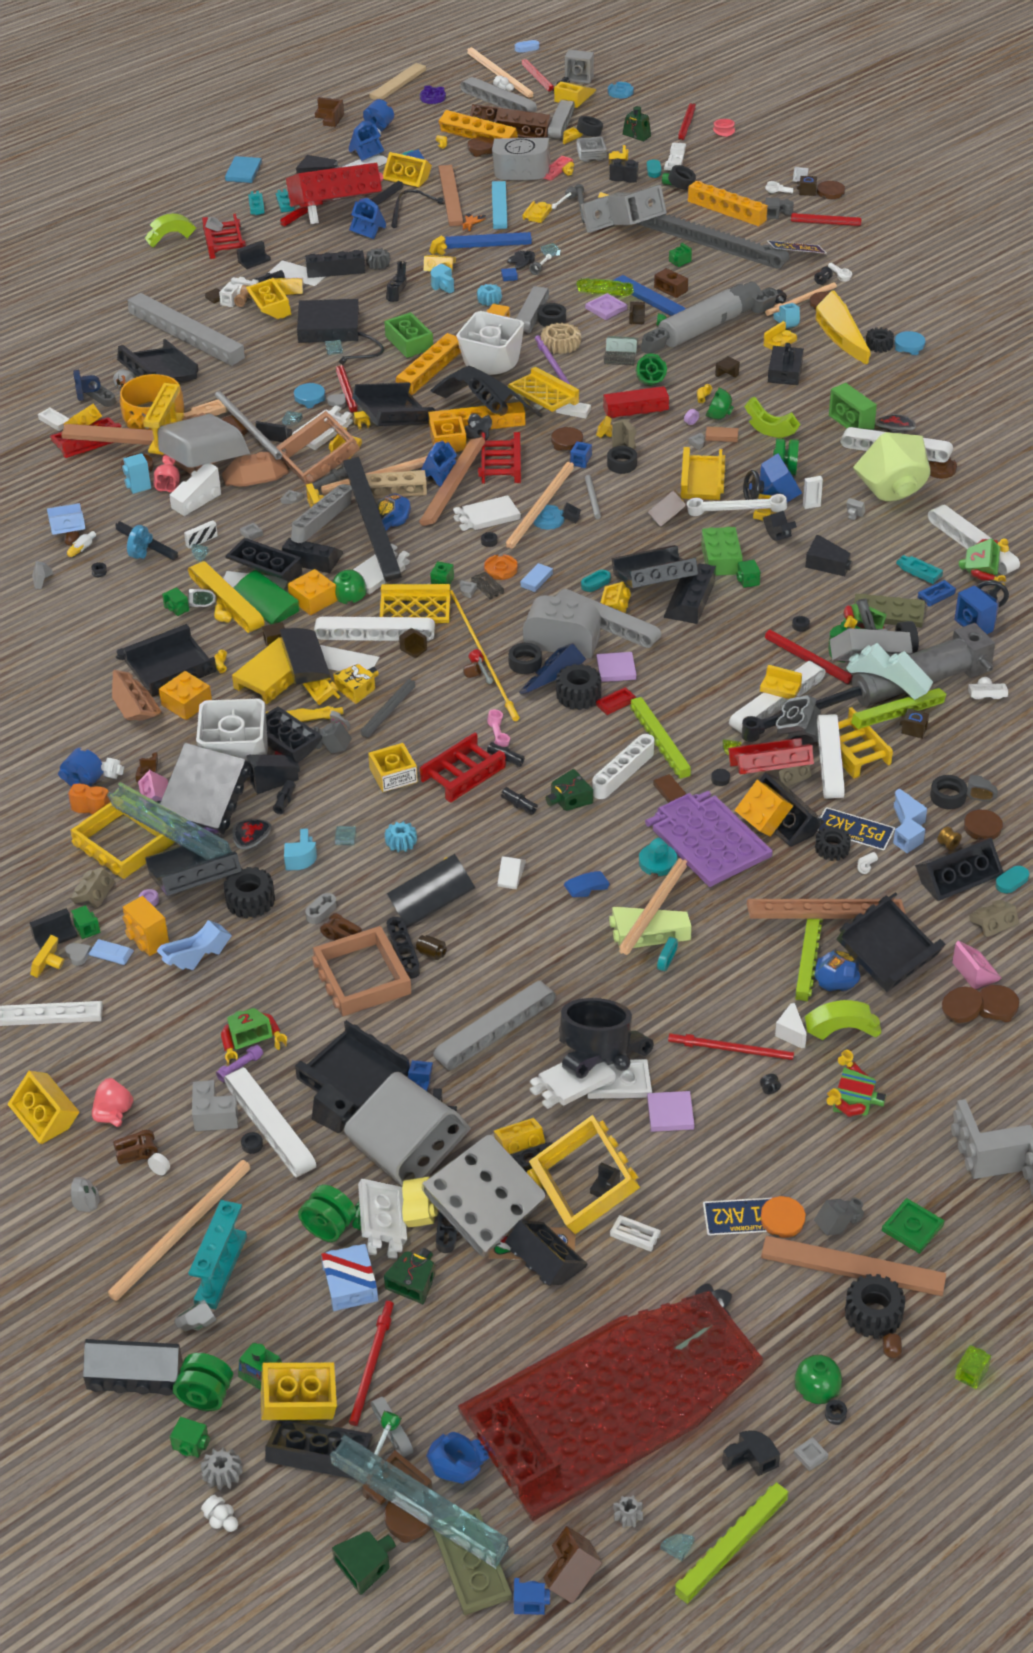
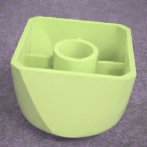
(894, 466)

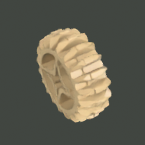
(561, 338)

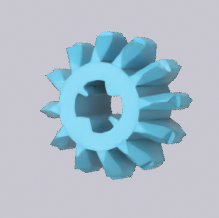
(489, 294)
(400, 836)

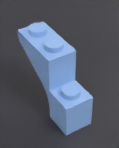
(911, 816)
(189, 951)

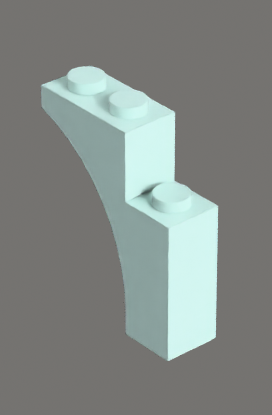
(897, 668)

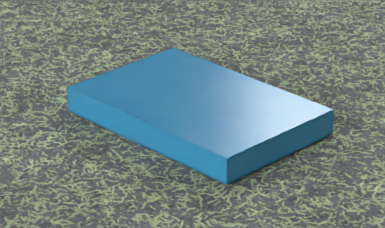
(243, 169)

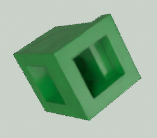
(680, 255)
(175, 601)
(85, 922)

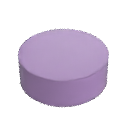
(691, 417)
(151, 895)

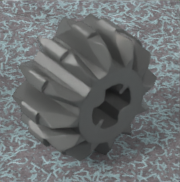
(378, 258)

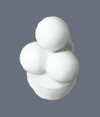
(502, 82)
(219, 1513)

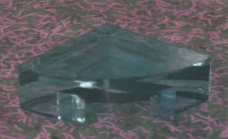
(291, 417)
(199, 551)
(678, 1545)

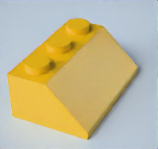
(406, 169)
(270, 298)
(42, 1106)
(298, 1391)

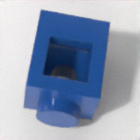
(580, 454)
(530, 1597)

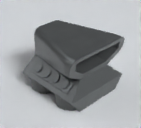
(799, 719)

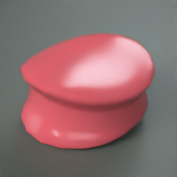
(724, 127)

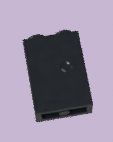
(785, 365)

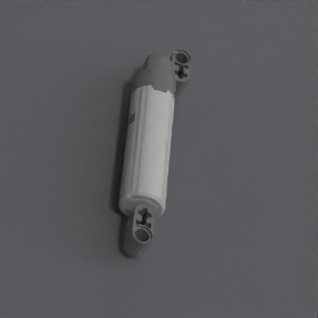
(708, 315)

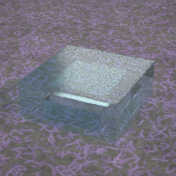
(550, 249)
(333, 347)
(345, 835)

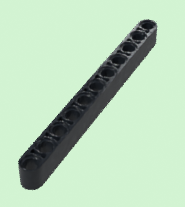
(372, 519)

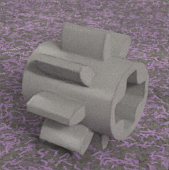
(621, 1511)

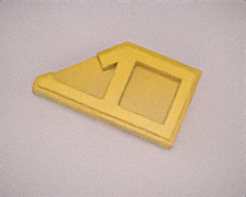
(570, 135)

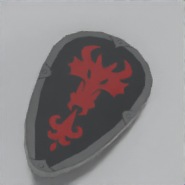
(895, 423)
(250, 832)

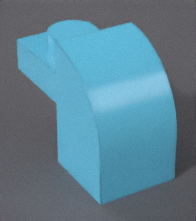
(442, 278)
(788, 313)
(301, 854)

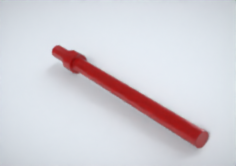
(689, 1040)
(383, 1324)

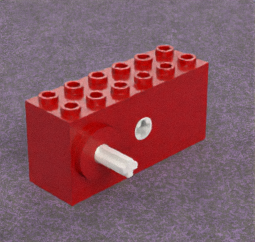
(334, 184)

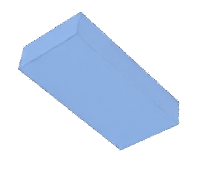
(536, 577)

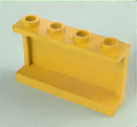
(702, 476)
(265, 673)

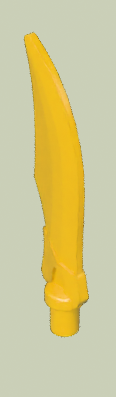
(308, 715)

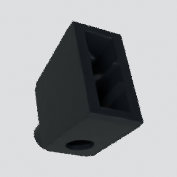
(332, 1108)

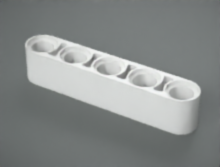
(830, 756)
(623, 766)

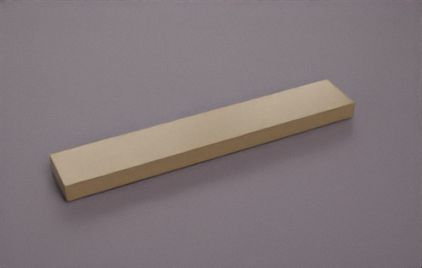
(398, 81)

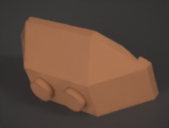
(254, 470)
(132, 697)

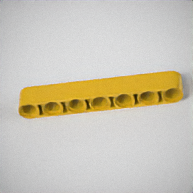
(240, 609)

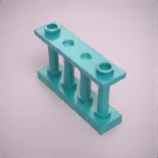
(218, 1254)

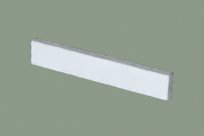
(51, 1013)

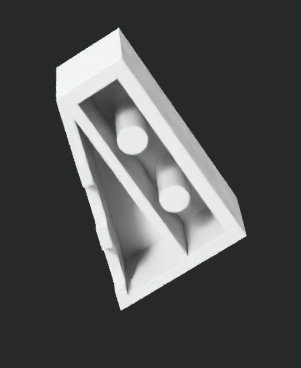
(197, 491)

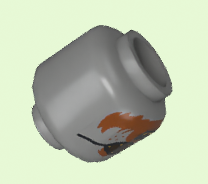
(122, 377)

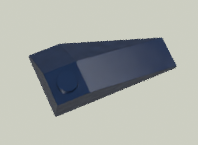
(558, 660)

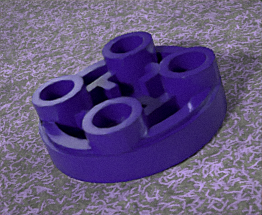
(432, 95)

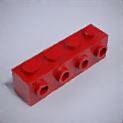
(636, 402)

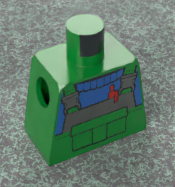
(251, 1363)

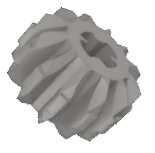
(221, 1468)

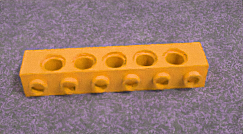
(474, 127)
(727, 203)
(430, 363)
(514, 417)

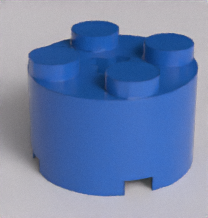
(379, 114)
(81, 768)

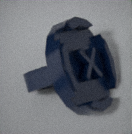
(82, 384)

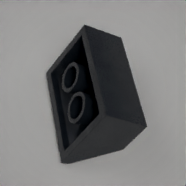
(313, 555)
(544, 1252)

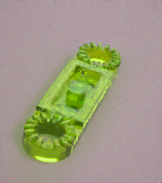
(605, 286)

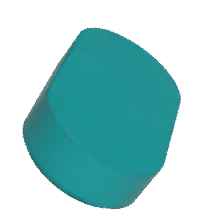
(653, 168)
(595, 580)
(1012, 879)
(667, 954)

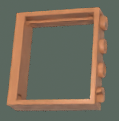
(307, 435)
(371, 997)

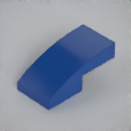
(583, 884)
(420, 1073)

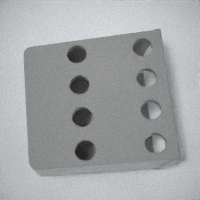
(201, 440)
(401, 1127)
(483, 1194)

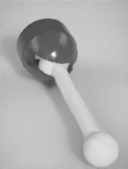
(568, 195)
(536, 267)

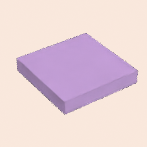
(606, 306)
(616, 666)
(670, 1111)

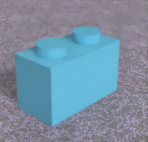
(136, 473)

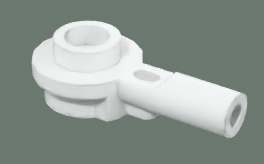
(773, 187)
(843, 274)

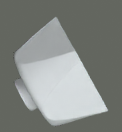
(491, 342)
(233, 727)

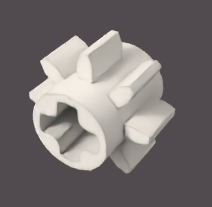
(112, 768)

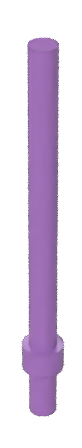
(545, 350)

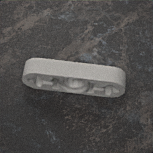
(398, 1436)

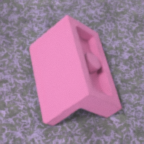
(153, 785)

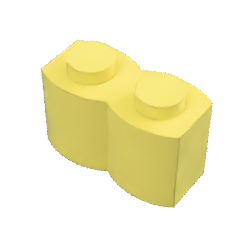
(416, 1207)

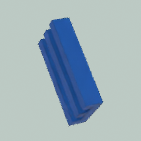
(938, 594)

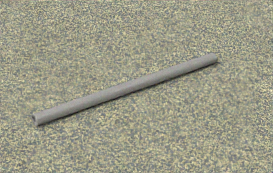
(248, 425)

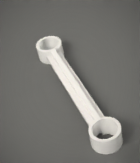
(697, 506)

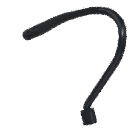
(396, 209)
(343, 360)

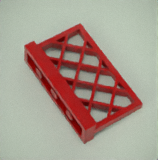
(74, 447)

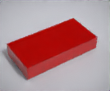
(615, 701)

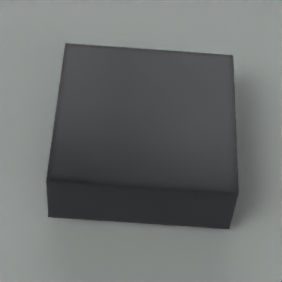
(571, 512)

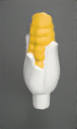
(81, 543)

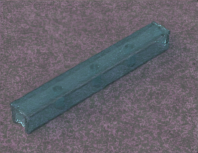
(168, 823)
(420, 1501)

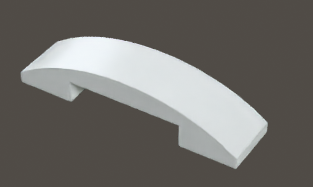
(676, 155)

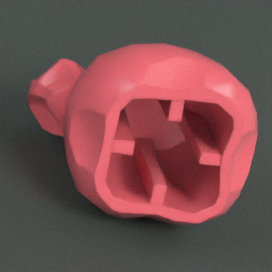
(166, 475)
(111, 1102)

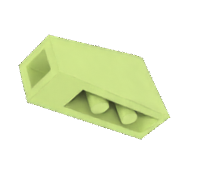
(661, 927)

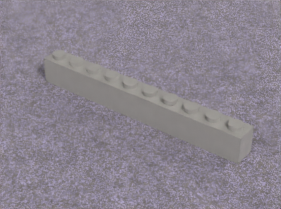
(186, 329)

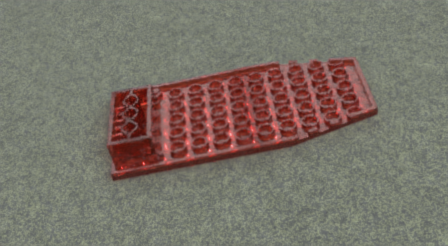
(609, 1399)

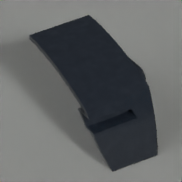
(481, 385)

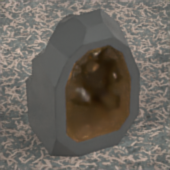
(981, 789)

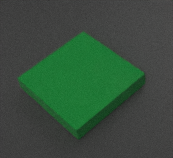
(913, 1225)

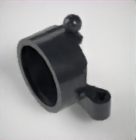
(599, 1033)

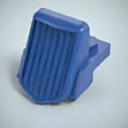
(366, 141)
(366, 218)
(439, 462)

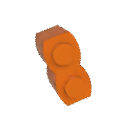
(87, 799)

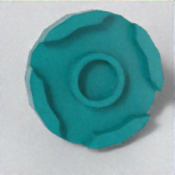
(657, 858)

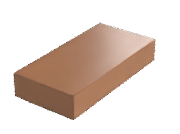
(722, 434)

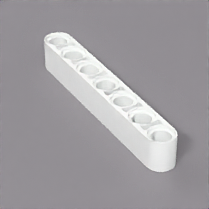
(863, 439)
(968, 535)
(371, 628)
(768, 705)
(270, 1122)

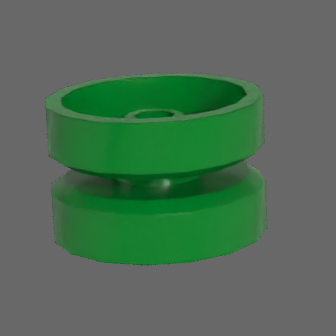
(789, 455)
(327, 1213)
(203, 1381)

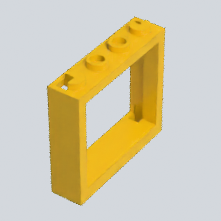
(101, 819)
(564, 1147)

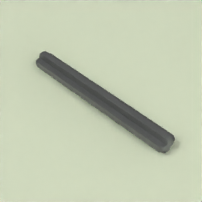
(387, 708)

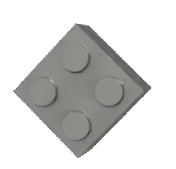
(579, 66)

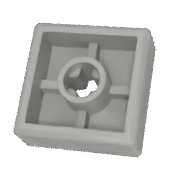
(591, 148)

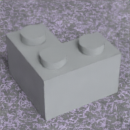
(210, 1110)

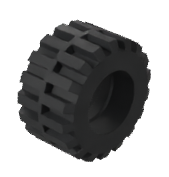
(578, 686)
(249, 892)
(874, 1321)

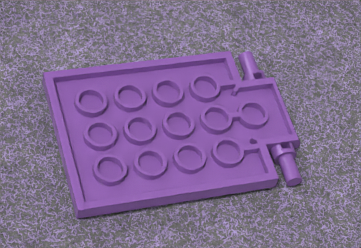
(708, 837)

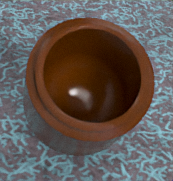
(71, 537)
(472, 670)
(892, 1345)

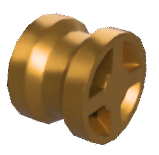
(949, 838)

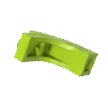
(169, 223)
(769, 424)
(839, 1015)

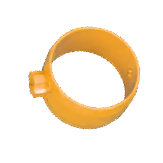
(144, 390)

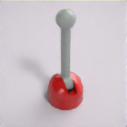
(477, 656)

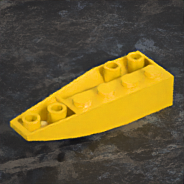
(840, 327)

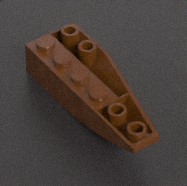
(526, 123)

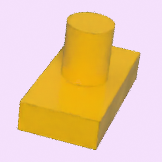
(47, 957)

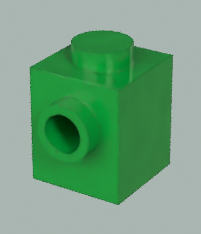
(442, 573)
(748, 573)
(189, 1437)

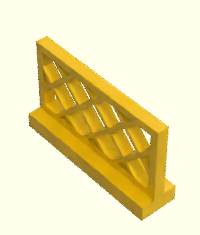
(546, 383)
(416, 593)

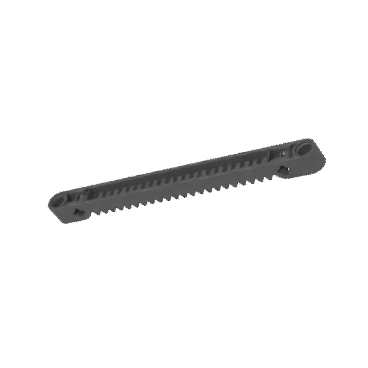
(718, 240)

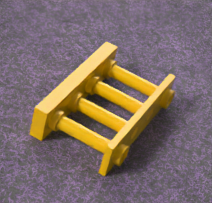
(162, 413)
(872, 739)

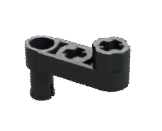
(397, 283)

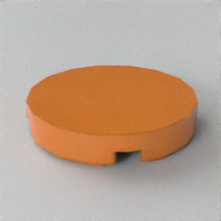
(501, 567)
(783, 1216)

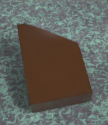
(147, 764)

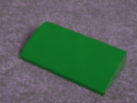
(267, 597)

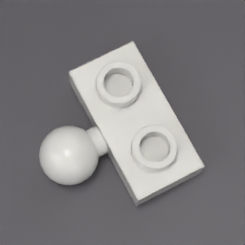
(987, 689)

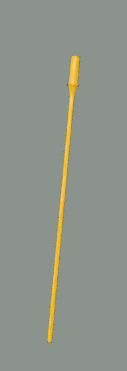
(508, 704)

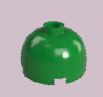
(651, 369)
(720, 405)
(349, 586)
(818, 1379)

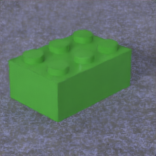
(408, 334)
(852, 408)
(721, 549)

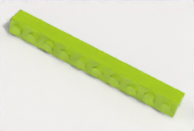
(897, 708)
(661, 738)
(807, 962)
(731, 1543)

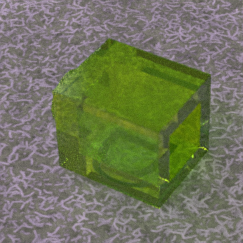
(973, 1366)

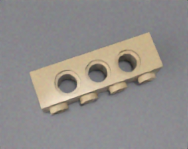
(402, 483)

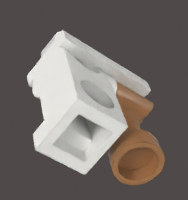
(236, 292)

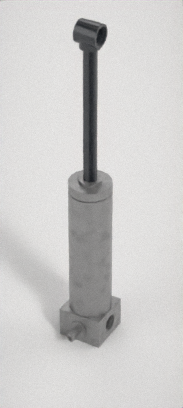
(967, 652)

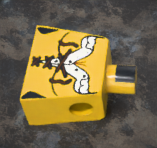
(356, 682)

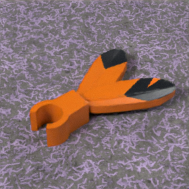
(470, 221)

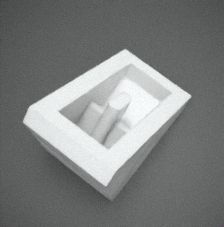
(510, 872)
(791, 1028)

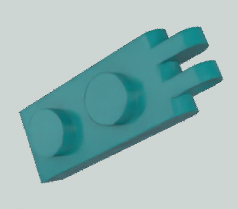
(283, 201)
(256, 203)
(920, 568)

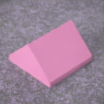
(974, 966)

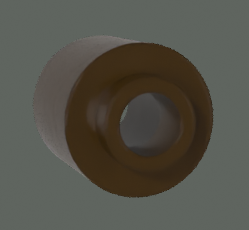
(431, 947)

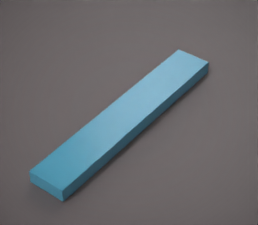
(499, 204)

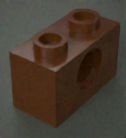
(671, 283)

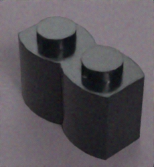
(624, 170)

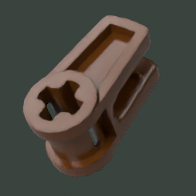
(339, 928)
(135, 1147)

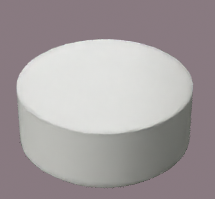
(158, 1164)

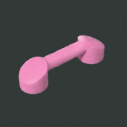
(494, 720)

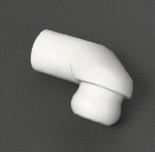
(865, 861)

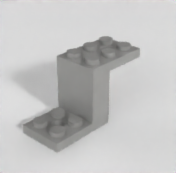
(623, 208)
(993, 1151)

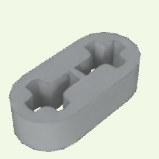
(322, 909)

